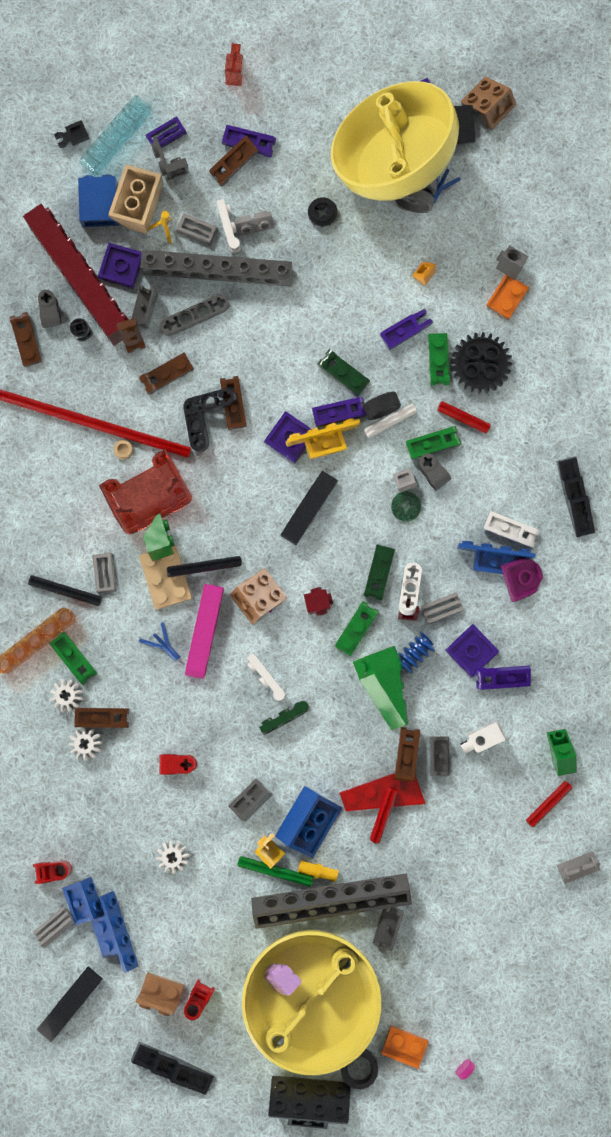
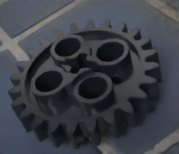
(481, 346)

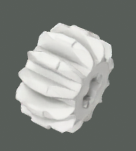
(69, 689)
(79, 741)
(166, 859)

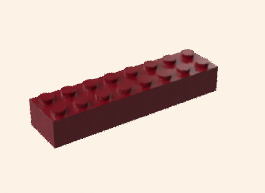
(76, 271)

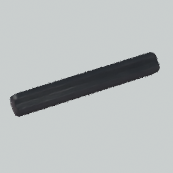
(204, 566)
(65, 590)

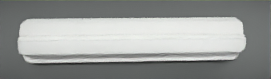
(390, 421)

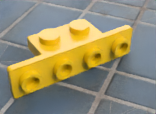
(324, 441)

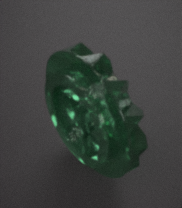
(399, 512)

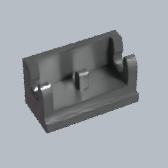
(144, 306)
(439, 755)
(250, 800)
(388, 928)

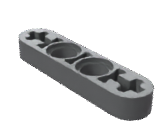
(193, 312)

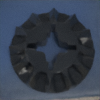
(320, 204)

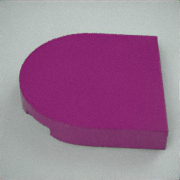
(522, 578)

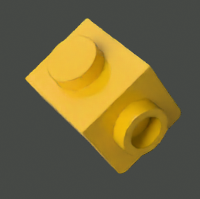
(269, 851)

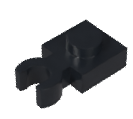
(75, 134)

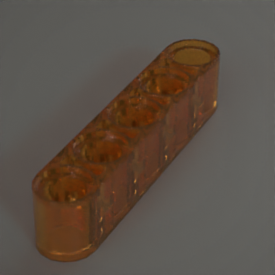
(44, 639)

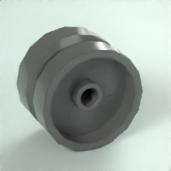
(419, 201)

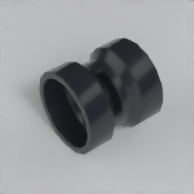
(82, 333)

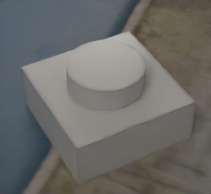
(405, 480)

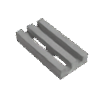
(193, 235)
(111, 571)
(457, 602)
(52, 924)

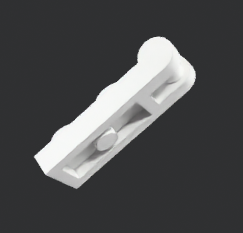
(229, 228)
(510, 529)
(266, 679)

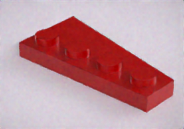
(372, 793)

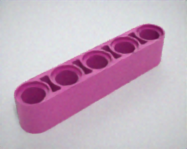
(204, 631)

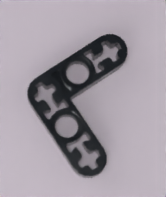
(198, 414)

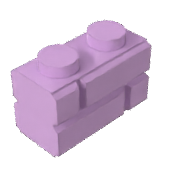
(282, 978)

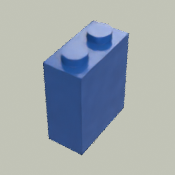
(96, 200)

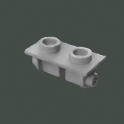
(247, 225)
(578, 867)

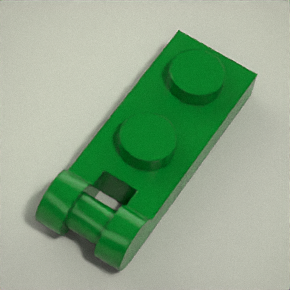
(438, 358)
(432, 442)
(356, 629)
(72, 657)

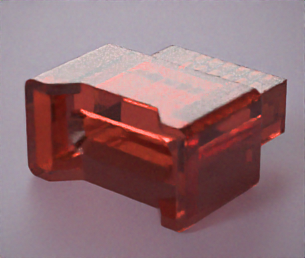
(234, 66)

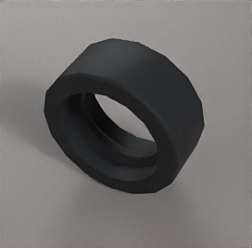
(382, 405)
(365, 1083)

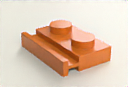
(507, 296)
(404, 1047)

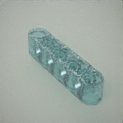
(115, 135)

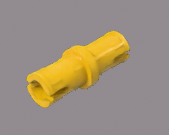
(318, 871)

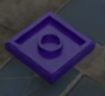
(120, 265)
(280, 433)
(472, 650)

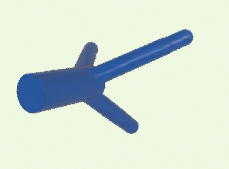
(440, 183)
(164, 645)

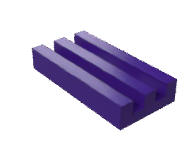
(170, 139)

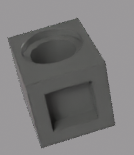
(511, 262)

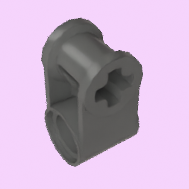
(49, 312)
(435, 474)

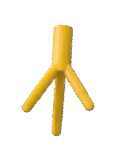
(164, 222)

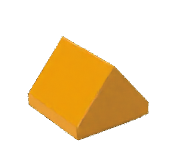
(424, 272)

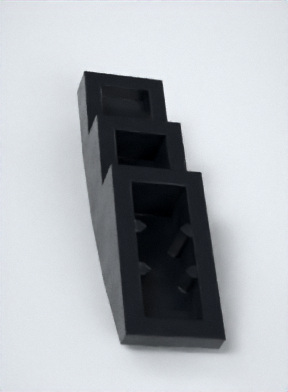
(575, 496)
(309, 508)
(69, 1004)
(172, 1068)

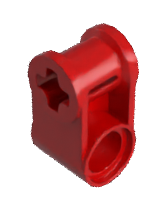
(173, 764)
(48, 871)
(200, 997)

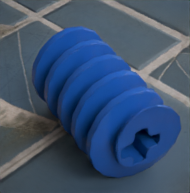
(416, 652)

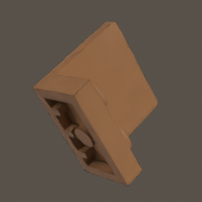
(491, 101)
(258, 596)
(160, 994)

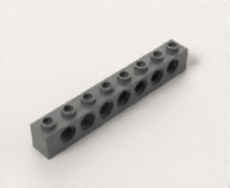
(216, 268)
(331, 901)

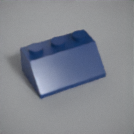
(308, 822)

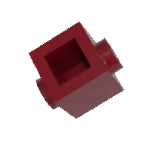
(318, 601)

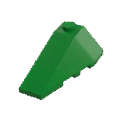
(383, 683)

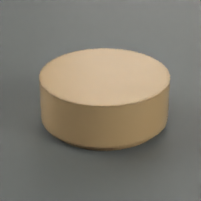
(123, 449)

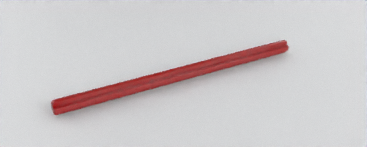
(94, 423)

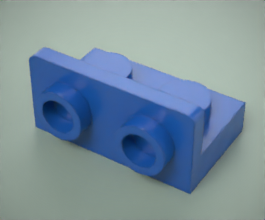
(83, 901)

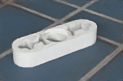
(410, 595)

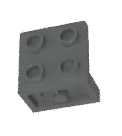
(175, 168)

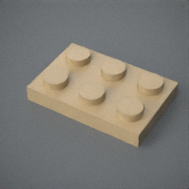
(164, 589)

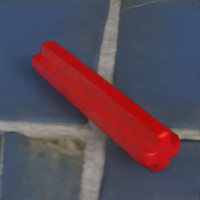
(463, 417)
(549, 804)
(383, 815)

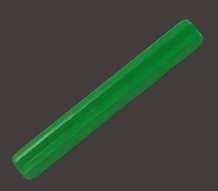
(275, 871)

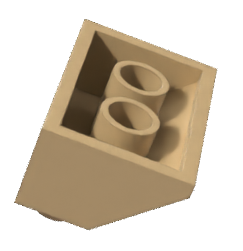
(136, 198)

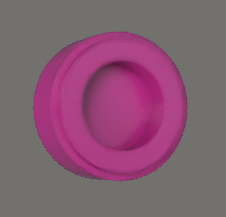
(465, 1069)

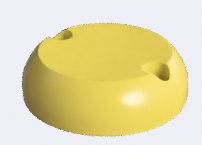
(396, 141)
(327, 1015)

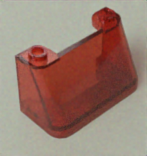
(147, 494)

